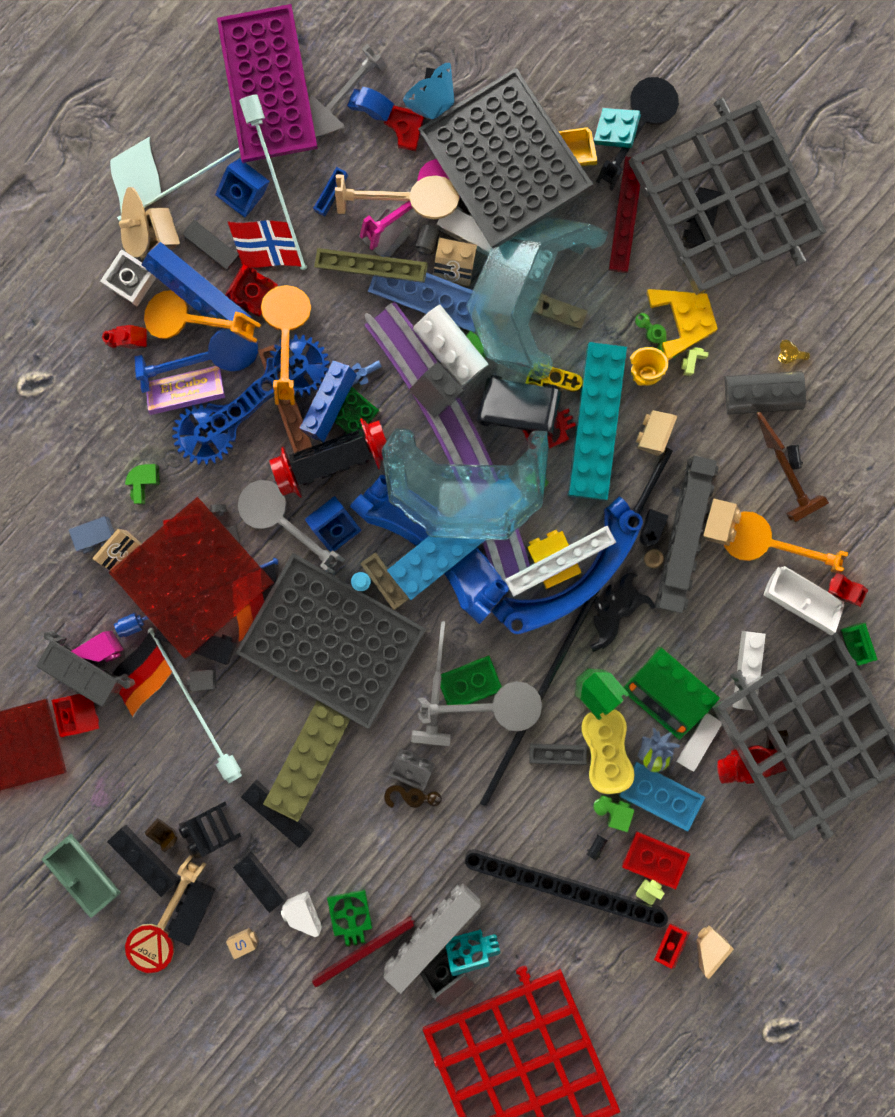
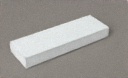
(699, 742)

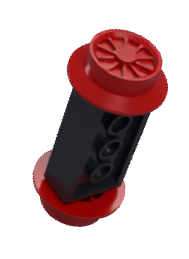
(328, 457)

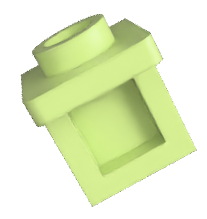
(688, 363)
(650, 891)

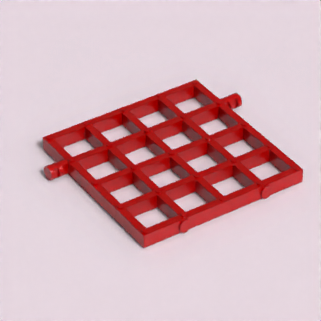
(521, 1069)

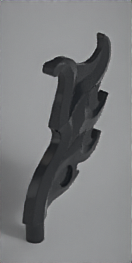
(614, 607)

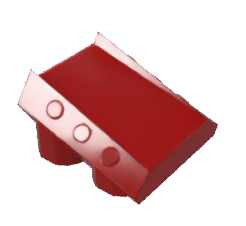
(249, 289)

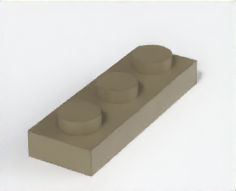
(383, 580)

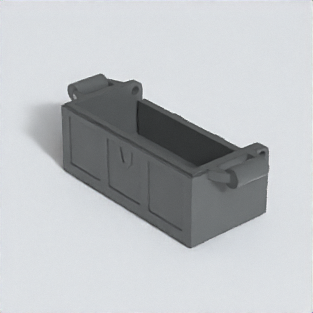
(80, 673)

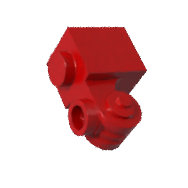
(126, 336)

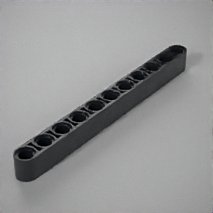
(573, 894)

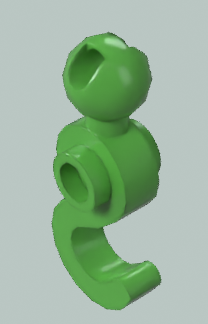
(654, 333)

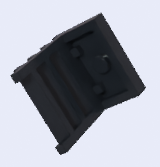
(197, 836)

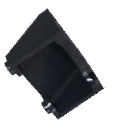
(519, 405)

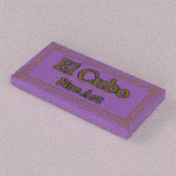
(185, 390)

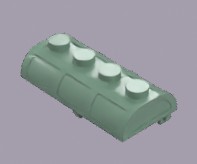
(81, 875)

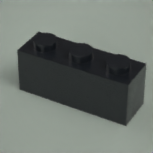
(693, 236)
(260, 882)
(190, 912)

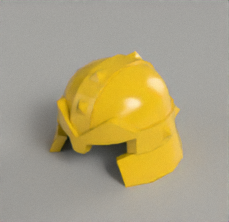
(648, 366)

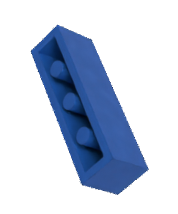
(328, 401)

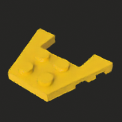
(692, 317)

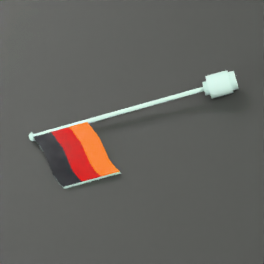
(150, 670)

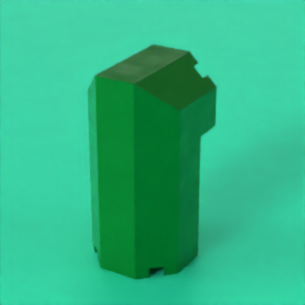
(599, 691)

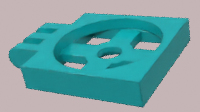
(488, 945)

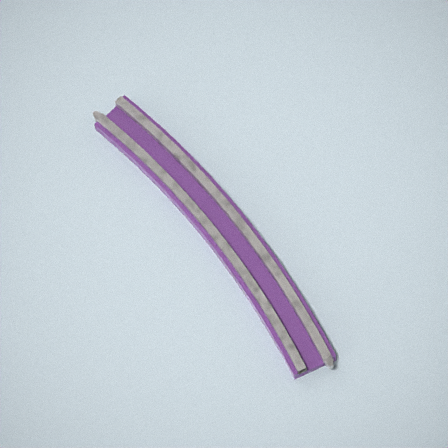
(452, 427)

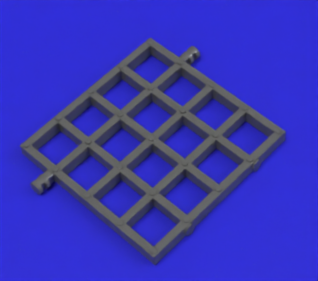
(727, 196)
(811, 735)

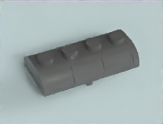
(765, 392)

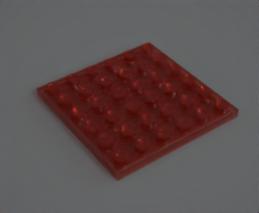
(191, 577)

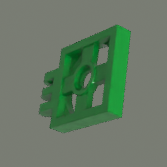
(353, 931)

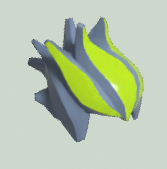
(657, 751)

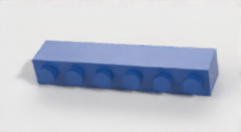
(189, 284)

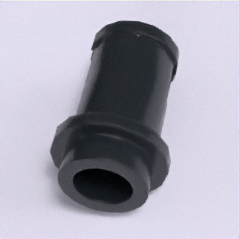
(794, 457)
(597, 847)

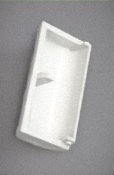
(450, 346)
(805, 599)

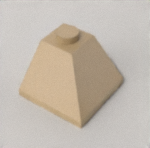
(712, 950)

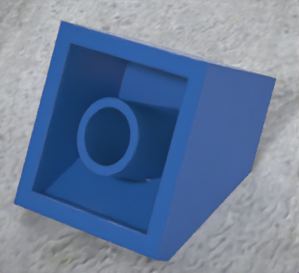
(241, 187)
(333, 524)

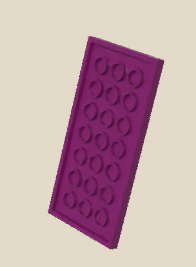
(266, 60)

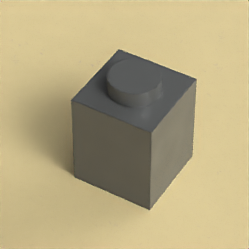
(202, 680)

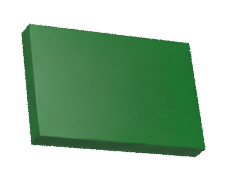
(470, 682)

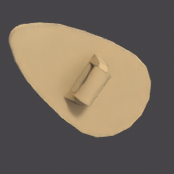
(134, 224)

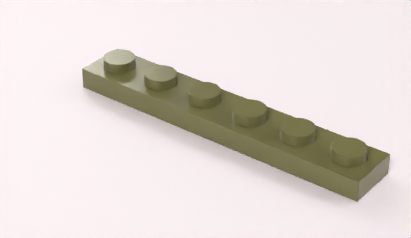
(371, 265)

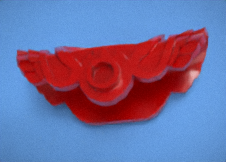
(733, 769)

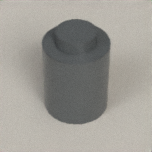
(427, 239)

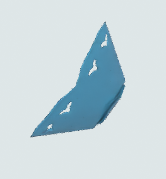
(437, 95)

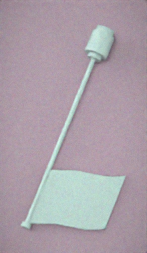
(138, 170)

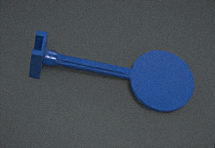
(224, 349)

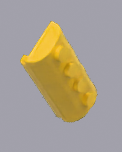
(581, 144)

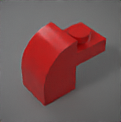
(847, 590)

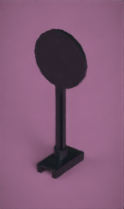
(657, 104)

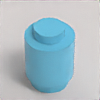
(361, 581)

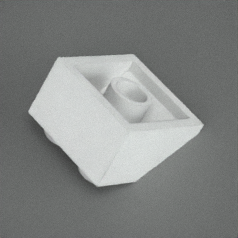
(301, 914)

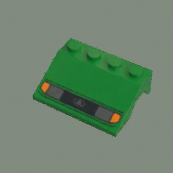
(670, 693)

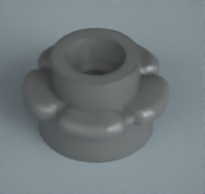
(218, 509)

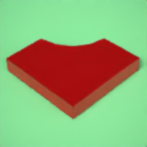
(405, 125)

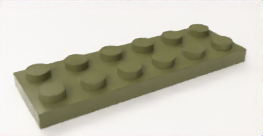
(307, 761)

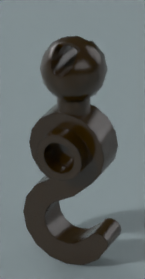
(413, 797)

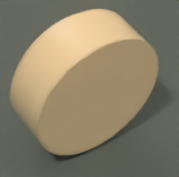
(653, 558)

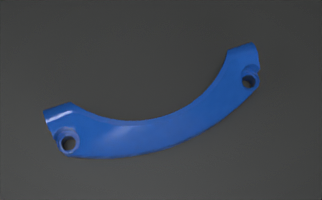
(472, 578)
(546, 610)

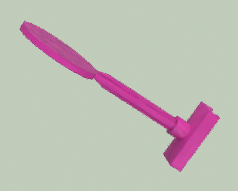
(374, 229)

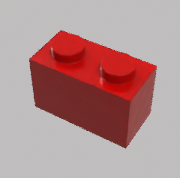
(672, 946)

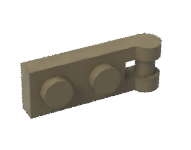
(560, 312)

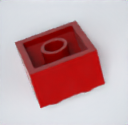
(75, 715)

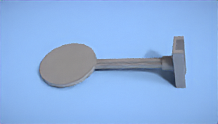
(264, 506)
(514, 707)
(431, 736)

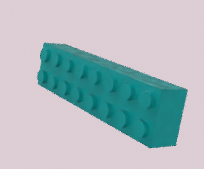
(597, 421)

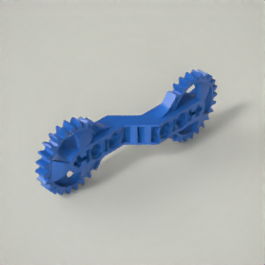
(247, 402)

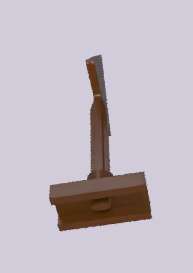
(806, 505)

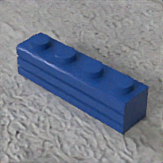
(328, 195)

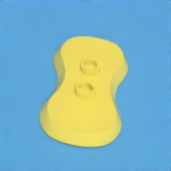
(610, 767)

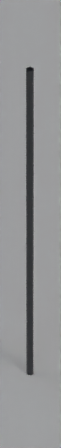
(571, 636)

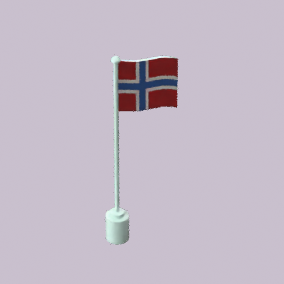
(266, 241)

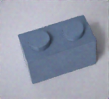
(91, 534)

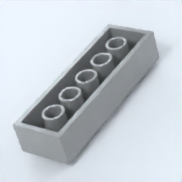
(431, 937)

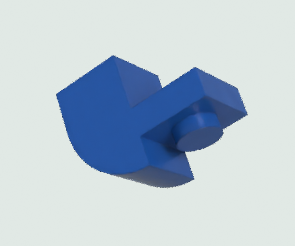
(371, 102)

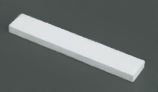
(560, 561)

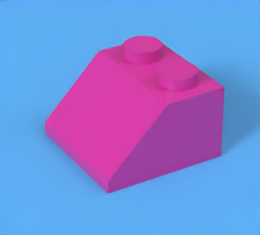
(100, 648)

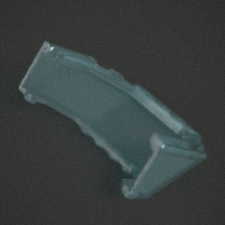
(512, 285)
(465, 498)

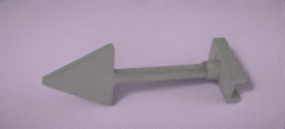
(323, 116)

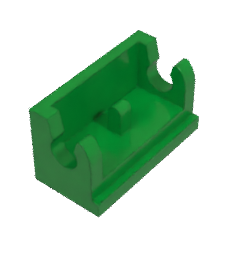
(859, 643)

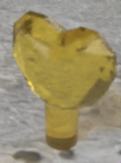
(790, 352)

